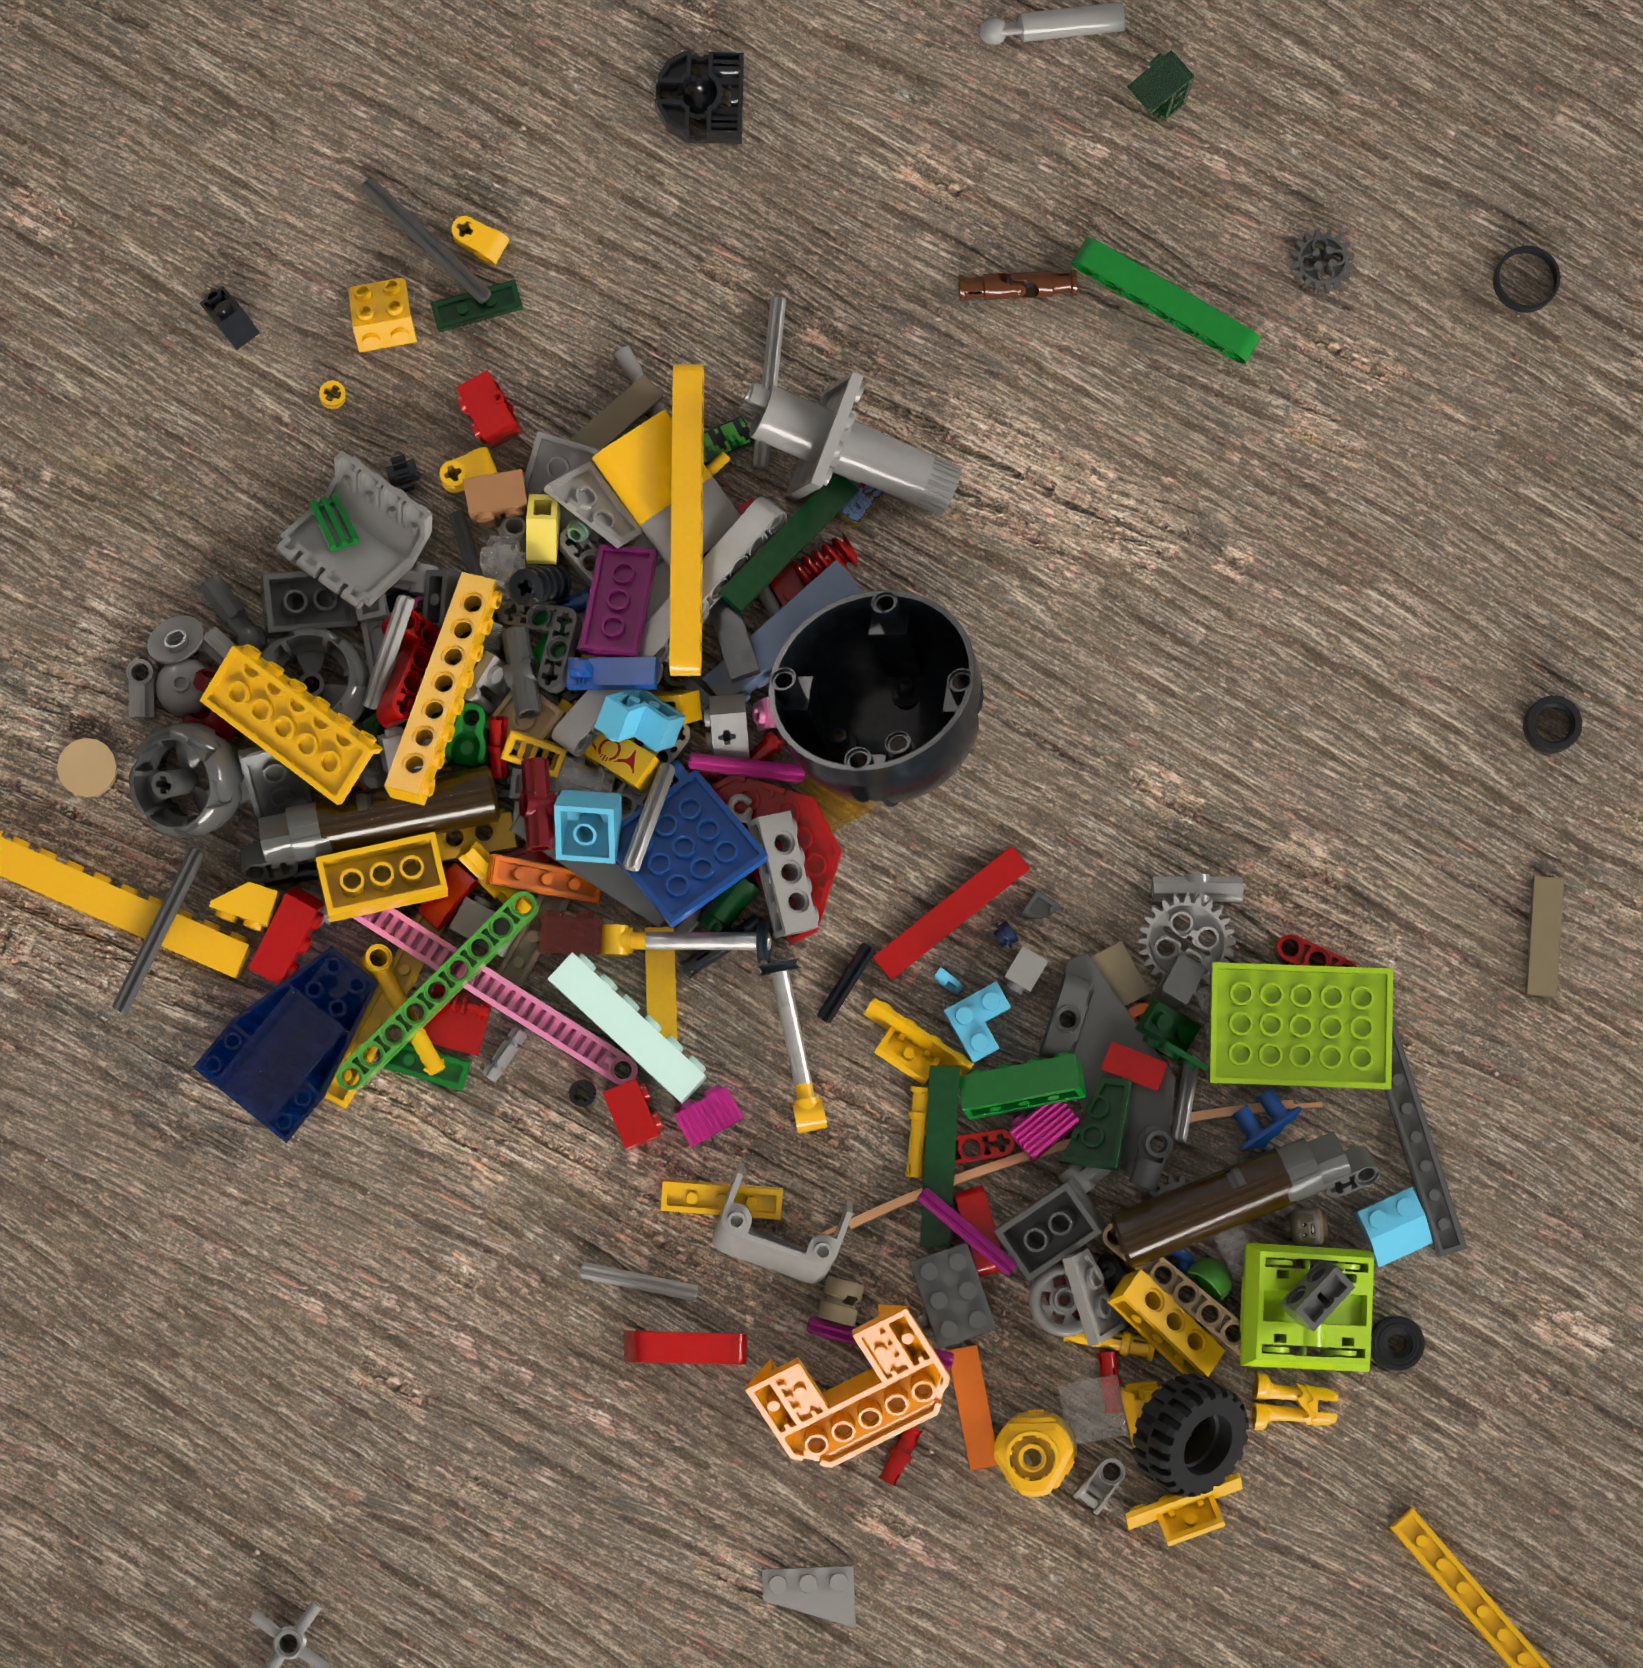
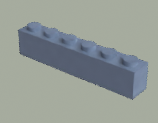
(769, 639)

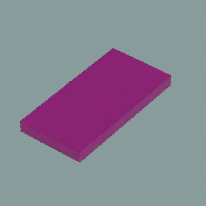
(618, 601)

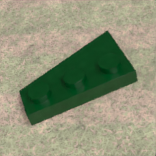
(1102, 1129)

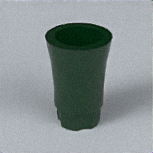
(727, 906)

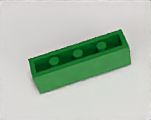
(1022, 1085)

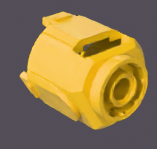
(1036, 1434)

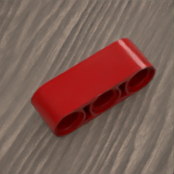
(1304, 950)
(974, 1208)

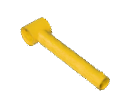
(396, 998)

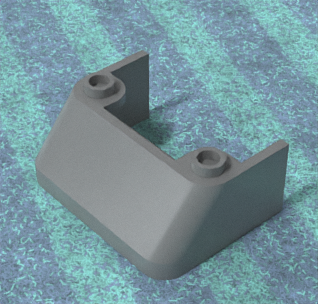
(736, 1238)

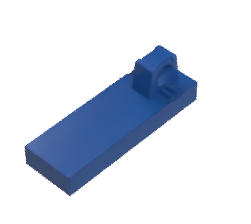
(612, 673)

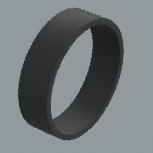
(1544, 255)

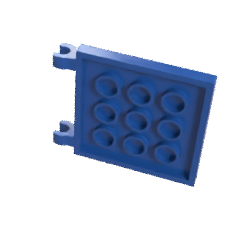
(693, 849)

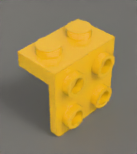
(381, 314)

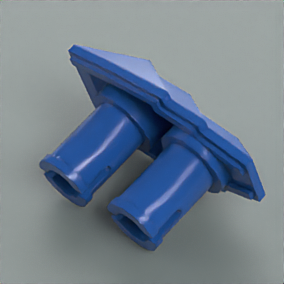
(1256, 1134)

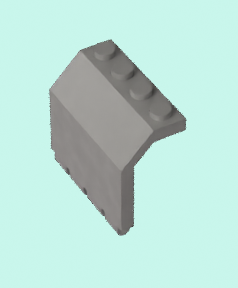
(389, 531)

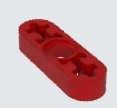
(994, 1151)

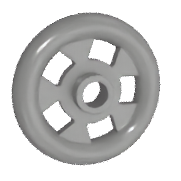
(1042, 1313)

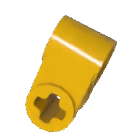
(483, 242)
(473, 464)

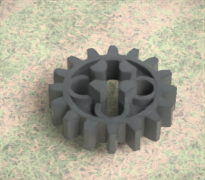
(1335, 270)

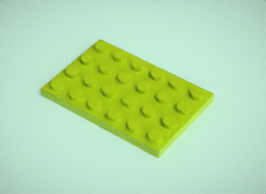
(1301, 1026)

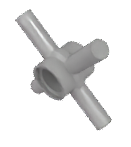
(297, 1631)

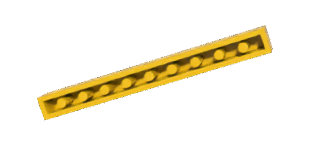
(120, 906)

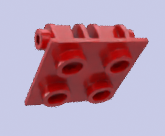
(459, 1023)

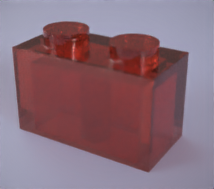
(569, 934)

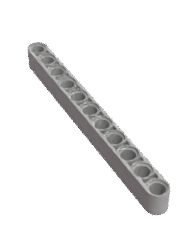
(722, 562)

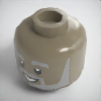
(1307, 1227)

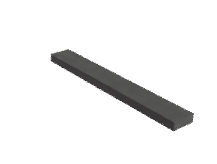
(1422, 1155)

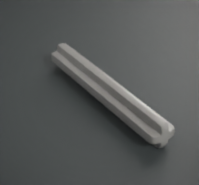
(388, 651)
(649, 817)
(639, 1281)

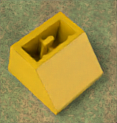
(249, 903)

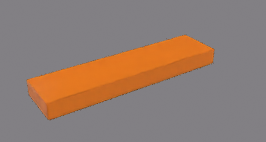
(540, 879)
(973, 1407)

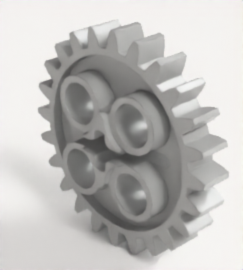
(1201, 918)

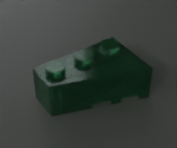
(1163, 86)

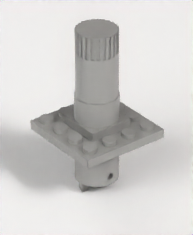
(832, 441)

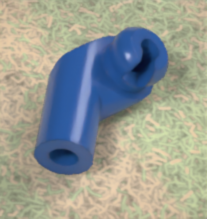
(1184, 1261)

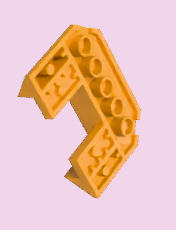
(864, 1410)

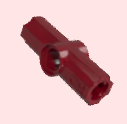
(537, 804)

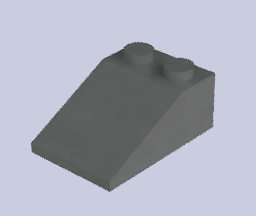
(301, 601)

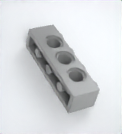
(777, 889)

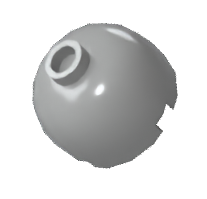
(176, 688)

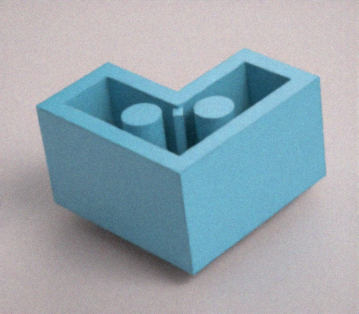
(640, 716)
(970, 1017)

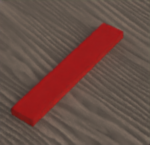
(951, 913)

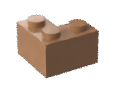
(495, 495)

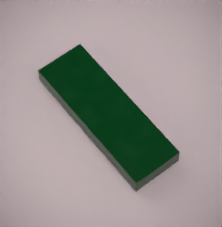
(465, 309)

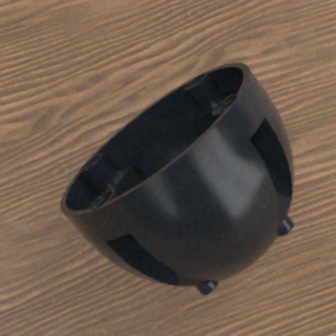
(875, 684)

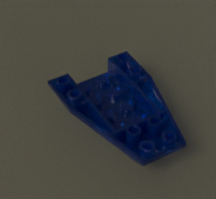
(291, 1042)

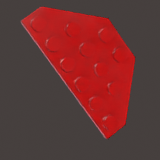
(813, 836)

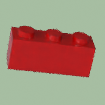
(288, 935)

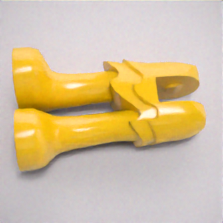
(1304, 1395)

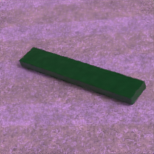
(788, 542)
(940, 1150)

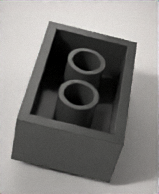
(1051, 1228)
(952, 1295)

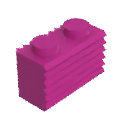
(708, 1115)
(1042, 1128)

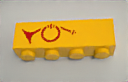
(624, 758)

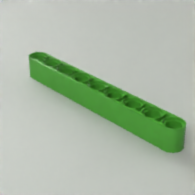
(423, 996)

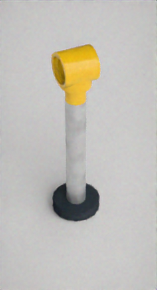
(622, 940)
(807, 1108)

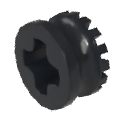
(581, 1102)

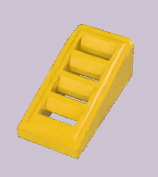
(558, 758)

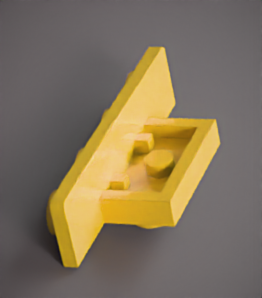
(910, 1046)
(1185, 1516)

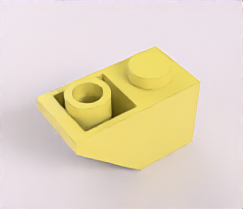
(542, 529)

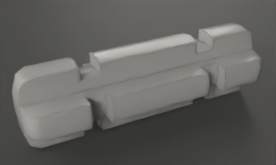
(504, 1054)

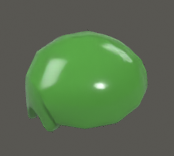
(1211, 1277)

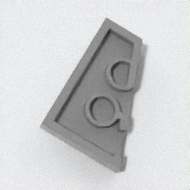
(595, 503)
(1089, 1295)
(813, 1590)

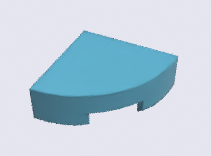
(948, 981)

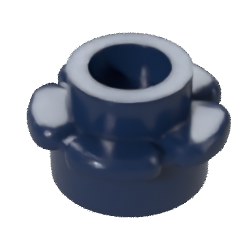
(1005, 934)

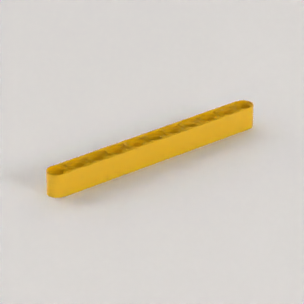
(687, 520)

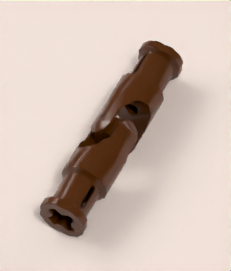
(1006, 286)

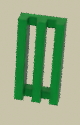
(326, 504)

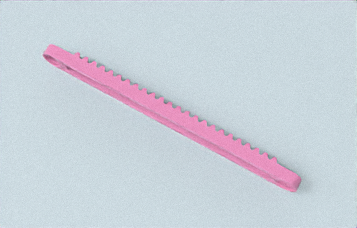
(502, 994)

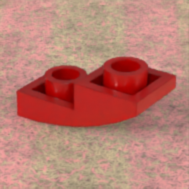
(442, 910)

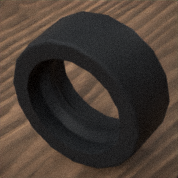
(1568, 708)

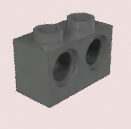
(1317, 1295)

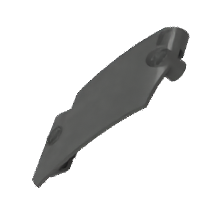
(1097, 1022)

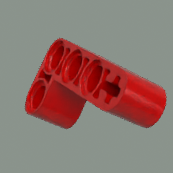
(408, 670)
(685, 1347)

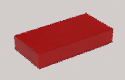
(1134, 1066)

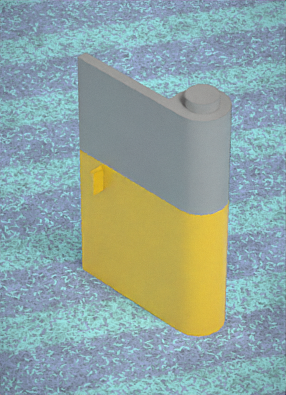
(640, 474)

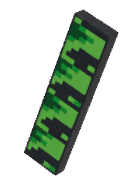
(726, 437)

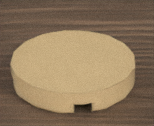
(87, 767)

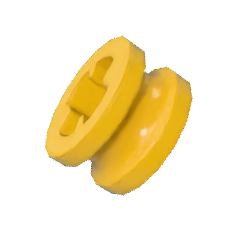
(335, 403)

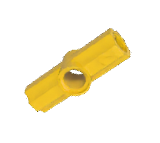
(476, 859)

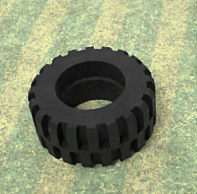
(1169, 1420)

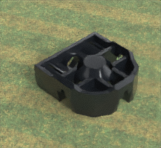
(723, 123)

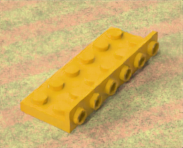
(289, 722)

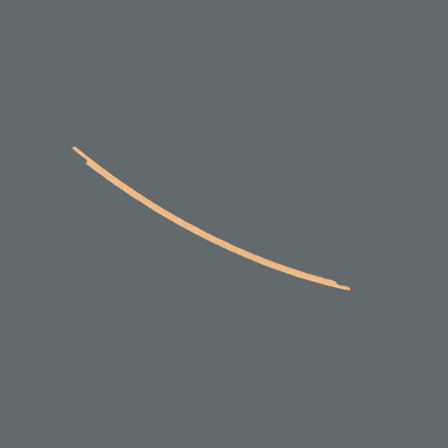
(1019, 1158)

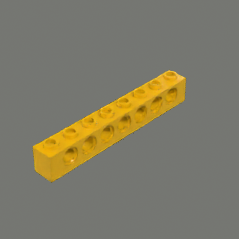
(470, 592)

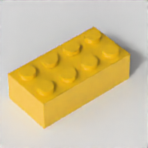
(382, 877)

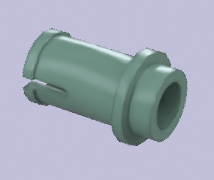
(578, 530)

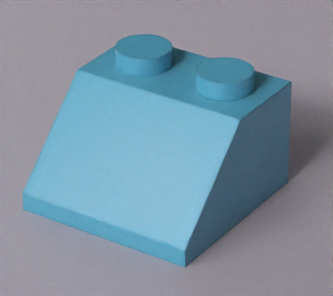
(587, 826)
(1394, 1226)

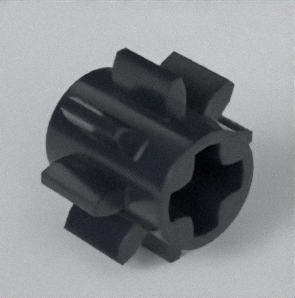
(402, 473)

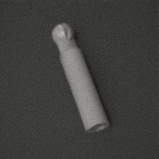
(1056, 23)

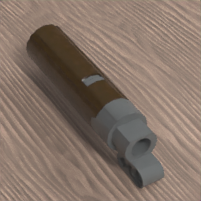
(366, 819)
(1240, 1196)

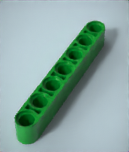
(1165, 300)

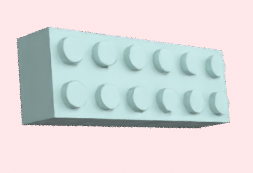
(627, 1028)

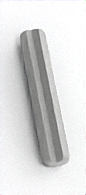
(1184, 1103)

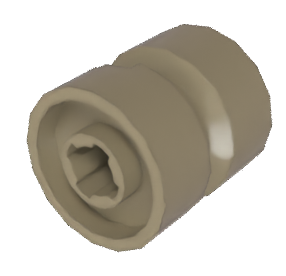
(840, 1301)

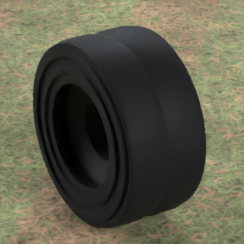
(1412, 1337)

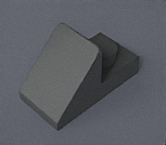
(1179, 982)

